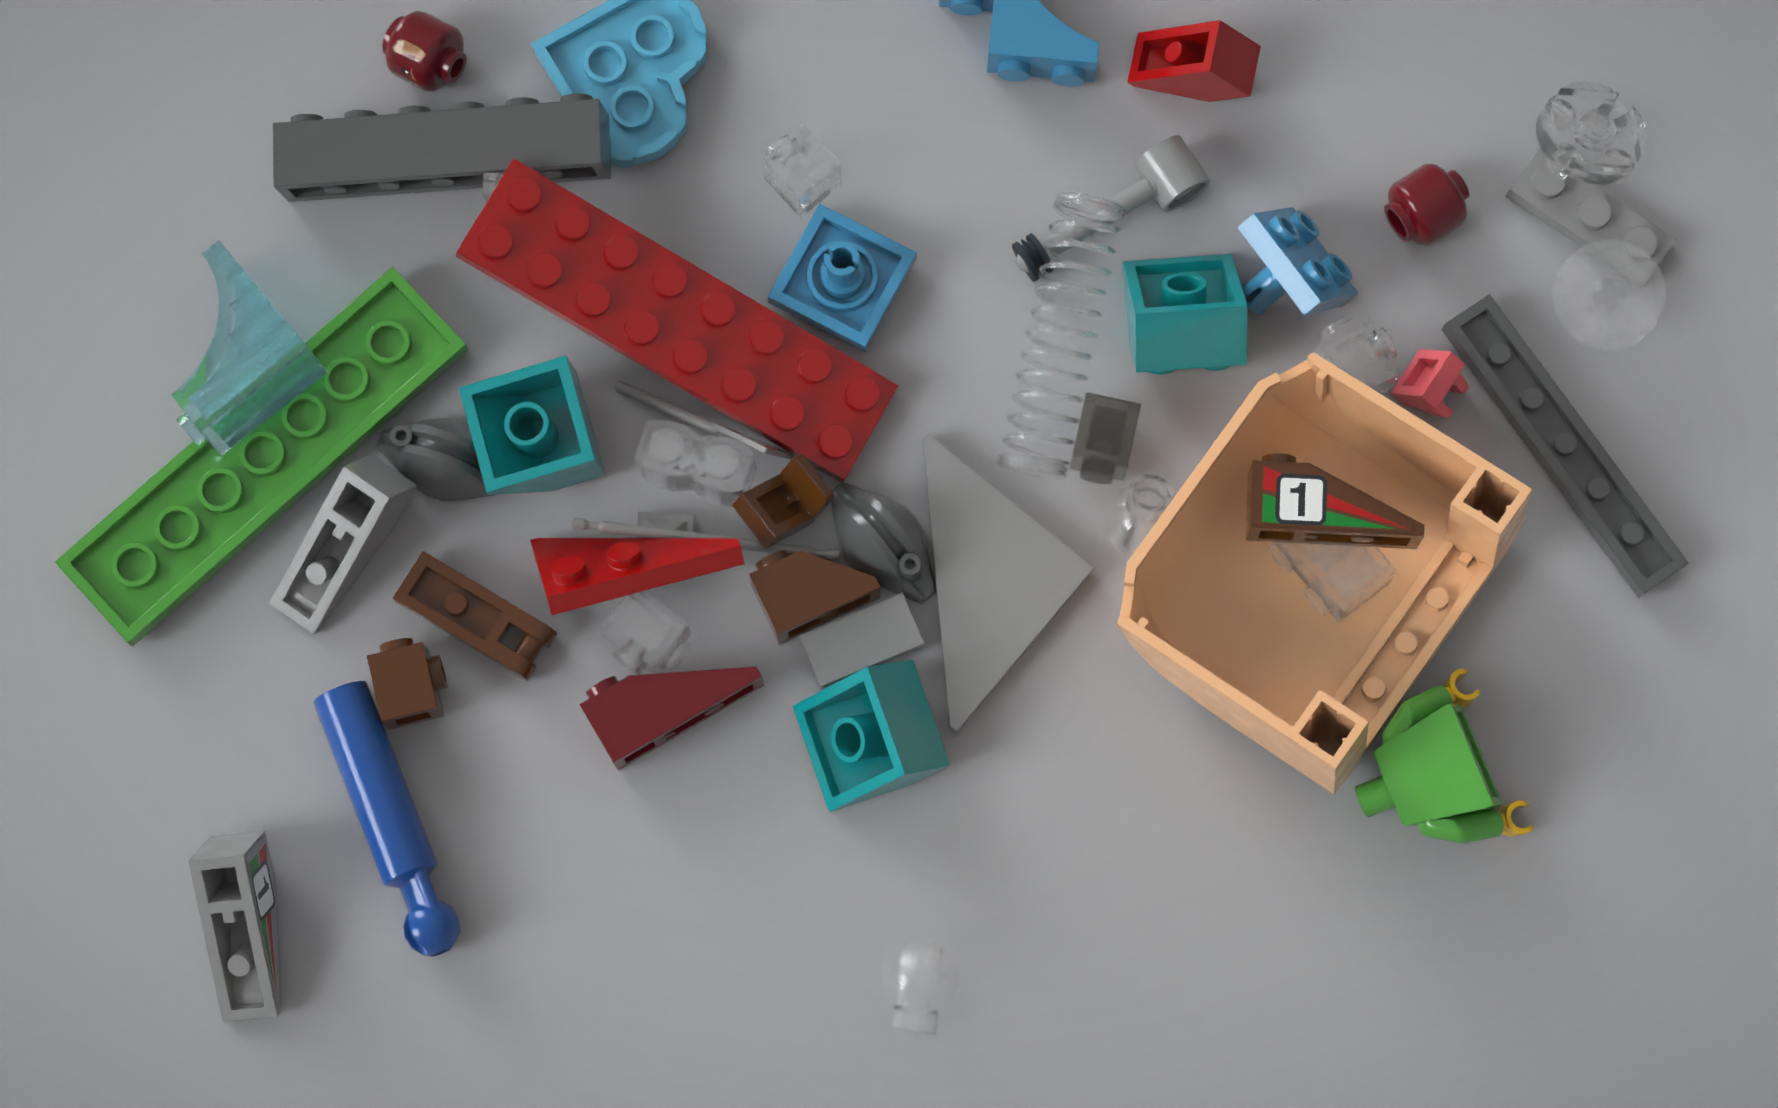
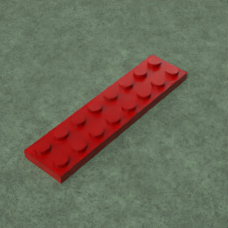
(676, 320)

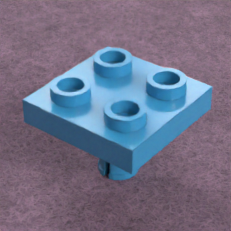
(1294, 264)
(842, 277)

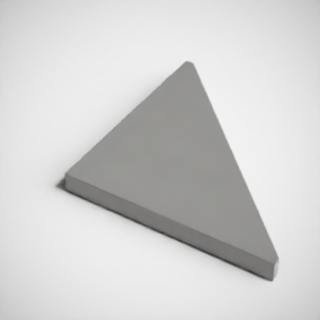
(994, 578)

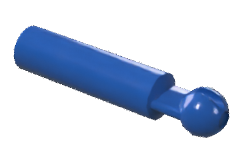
(387, 813)

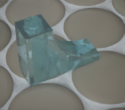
(250, 365)

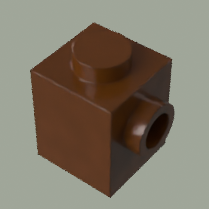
(407, 683)

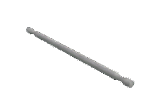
(652, 532)

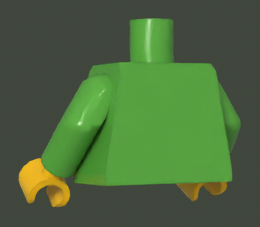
(1438, 771)

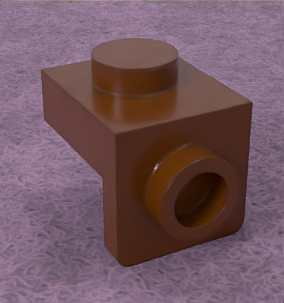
(784, 502)

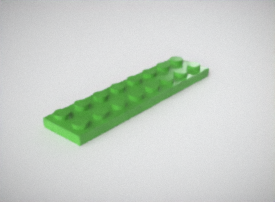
(212, 505)

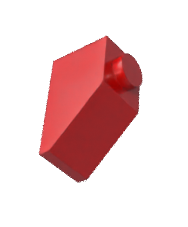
(1195, 62)

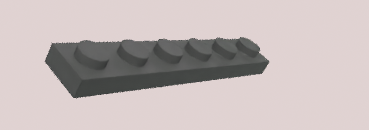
(1564, 446)

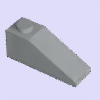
(342, 540)

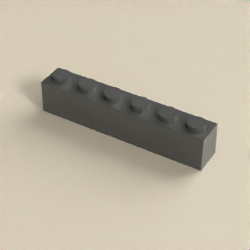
(440, 148)

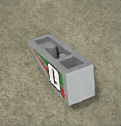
(239, 923)

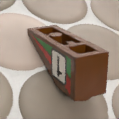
(1313, 507)

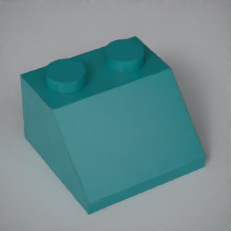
(1185, 313)
(532, 429)
(871, 734)

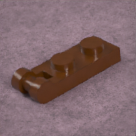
(473, 614)

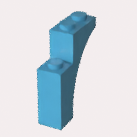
(1032, 42)

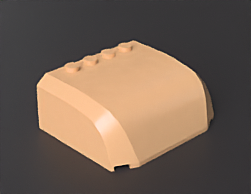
(1239, 627)

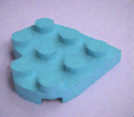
(635, 63)

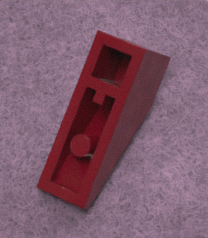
(654, 708)

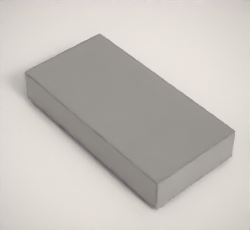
(861, 640)

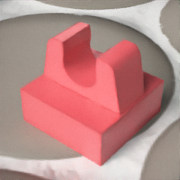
(1429, 380)

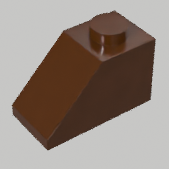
(808, 591)

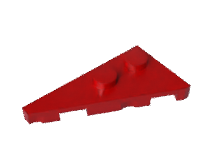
(603, 569)

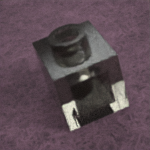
(1104, 438)

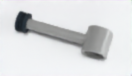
(1167, 175)

